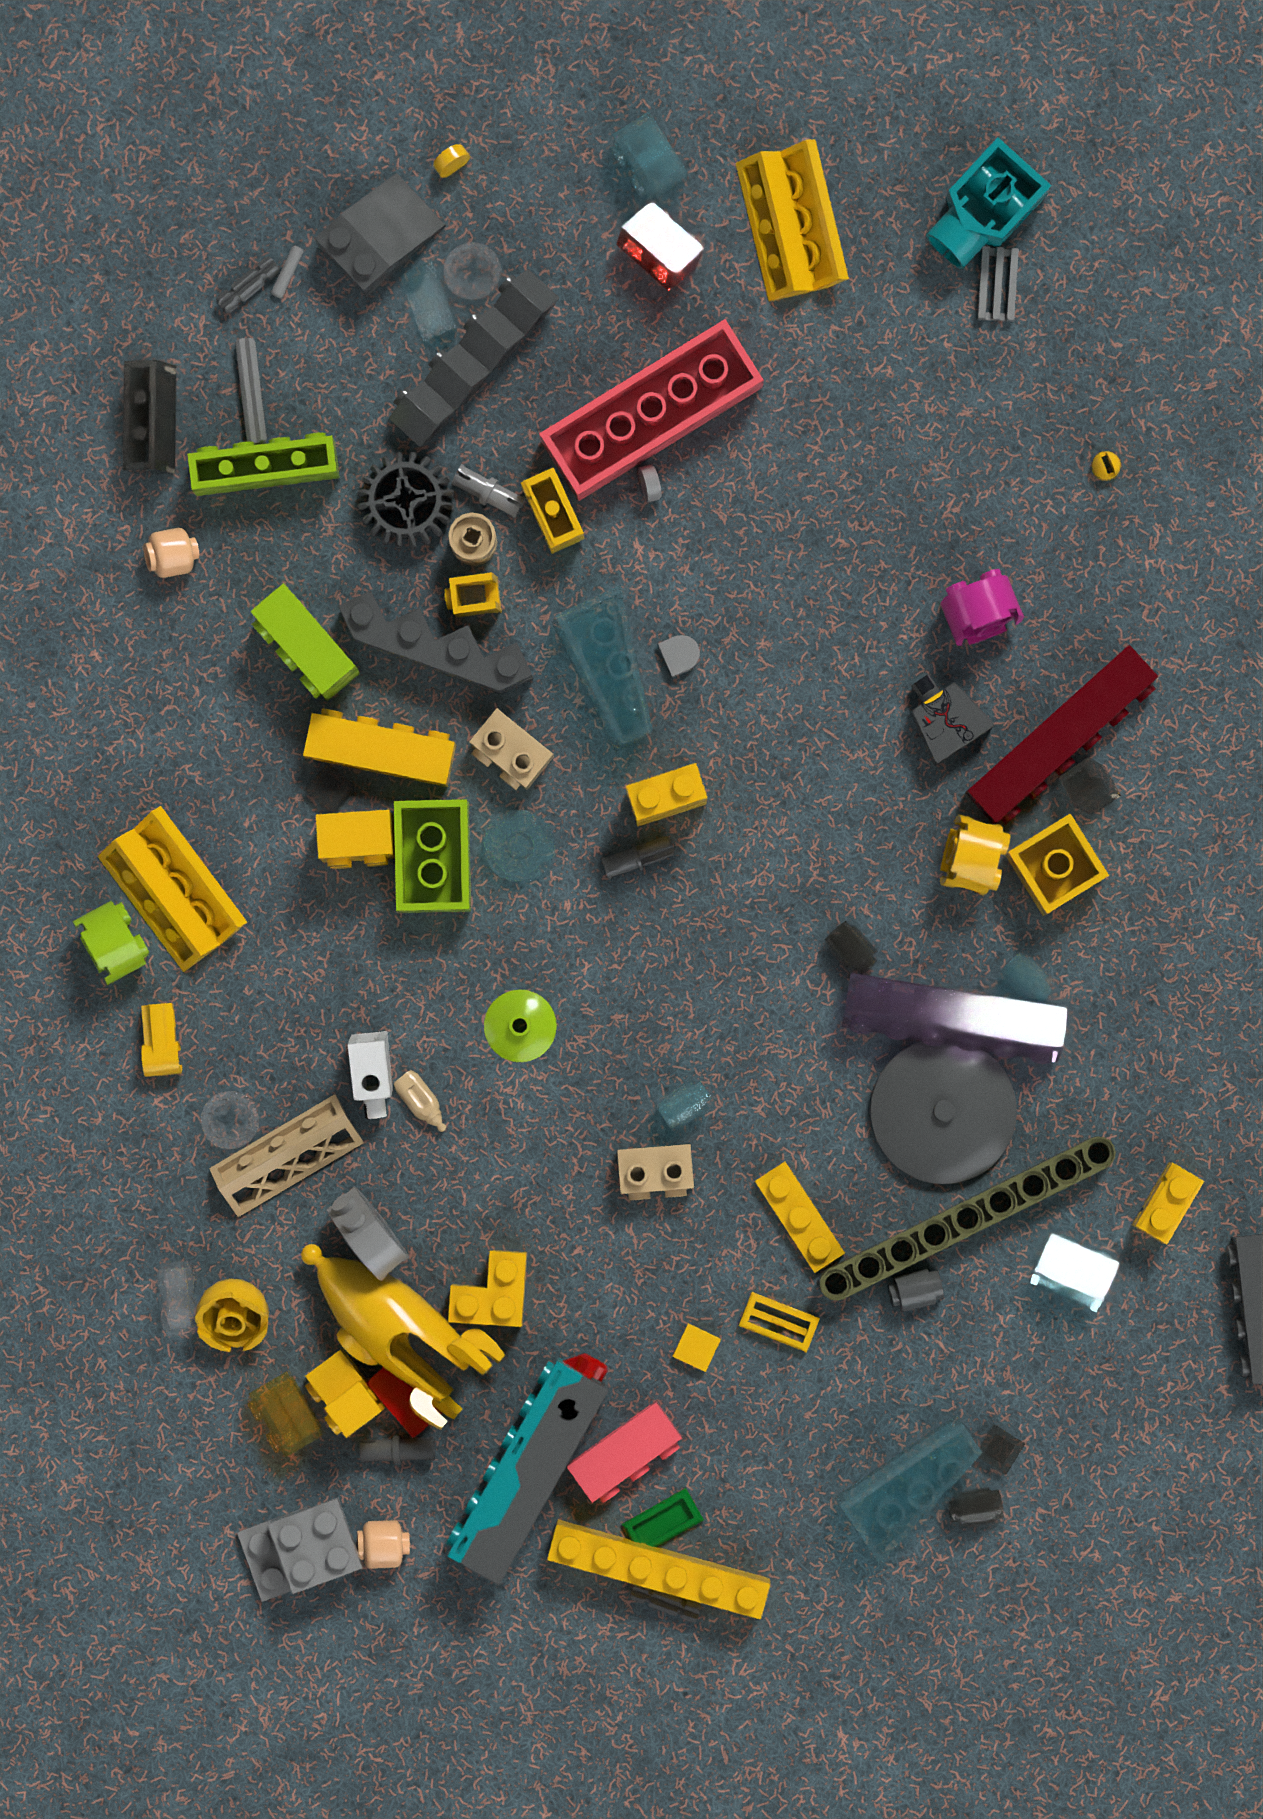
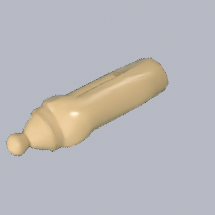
(419, 1099)

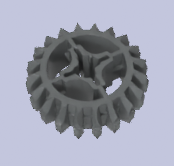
(389, 501)

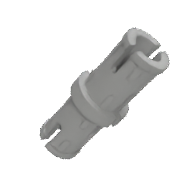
(488, 491)

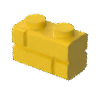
(552, 510)
(1167, 1203)

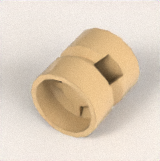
(473, 539)

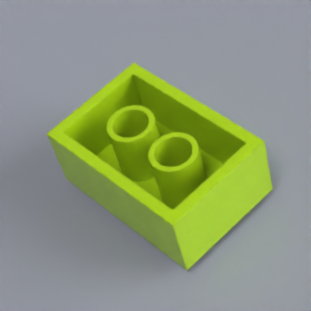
(303, 643)
(432, 856)

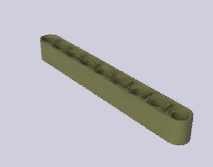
(984, 1217)

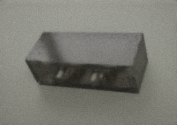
(149, 417)

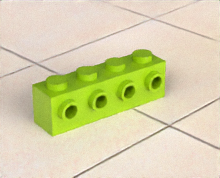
(263, 465)

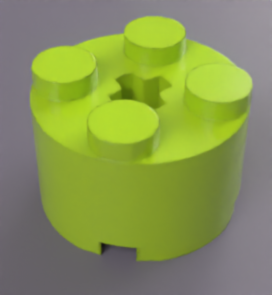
(111, 941)

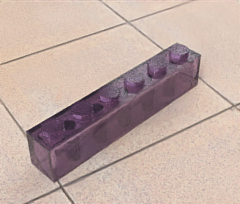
(954, 1018)

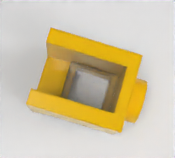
(473, 595)

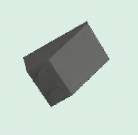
(379, 234)

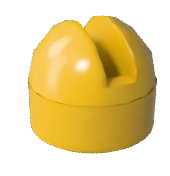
(1099, 466)

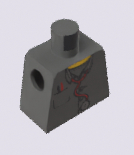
(947, 719)

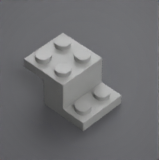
(300, 1549)

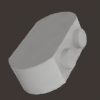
(367, 1233)

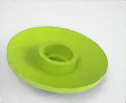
(539, 1031)

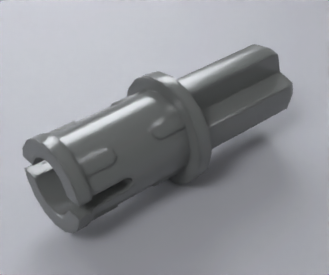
(638, 856)

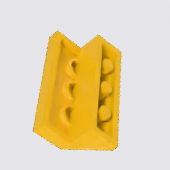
(792, 220)
(172, 889)

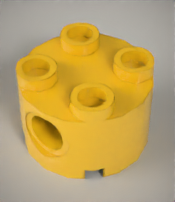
(974, 855)

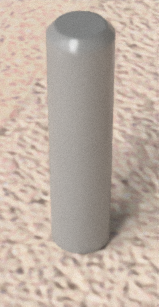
(287, 272)

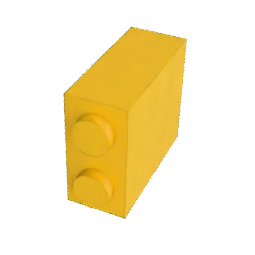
(666, 794)

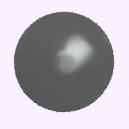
(943, 1112)

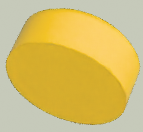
(451, 160)

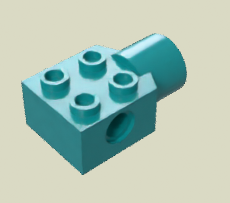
(987, 204)

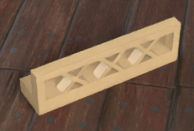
(281, 1151)

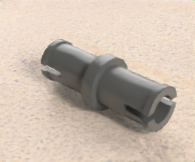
(397, 1449)

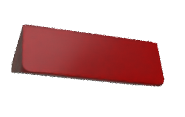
(396, 1397)

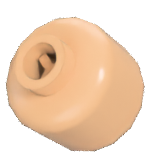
(170, 552)
(382, 1544)

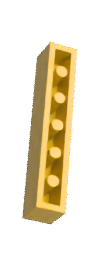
(659, 1569)

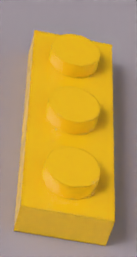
(799, 1217)

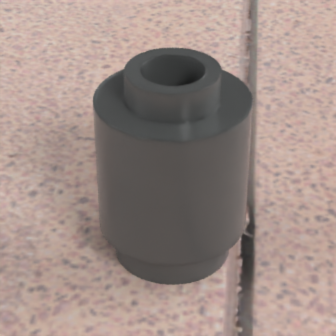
(915, 1290)

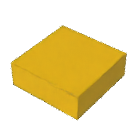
(696, 1347)

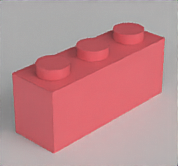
(625, 1453)

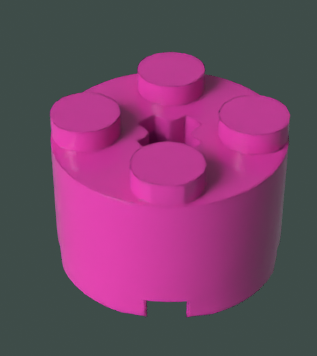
(981, 608)

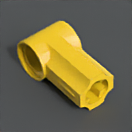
(160, 1041)

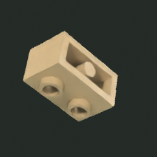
(511, 750)
(655, 1170)

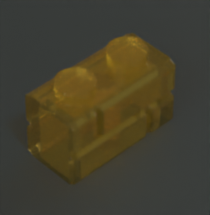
(286, 1414)

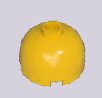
(232, 1315)

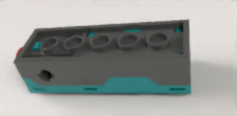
(529, 1467)

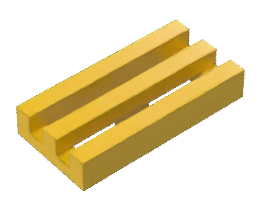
(750, 1310)

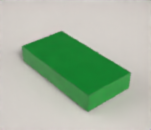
(664, 1520)

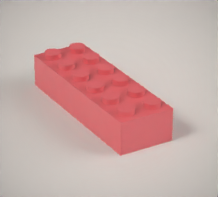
(651, 410)

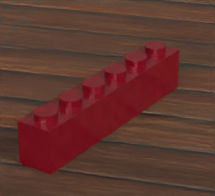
(1061, 735)

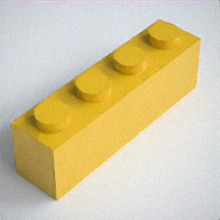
(380, 749)

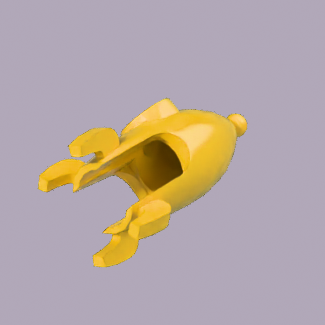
(376, 1329)

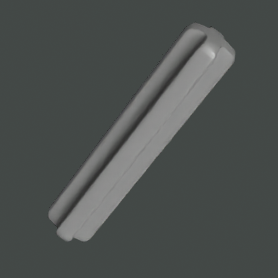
(251, 391)

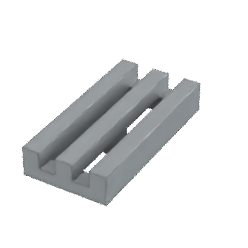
(1000, 253)

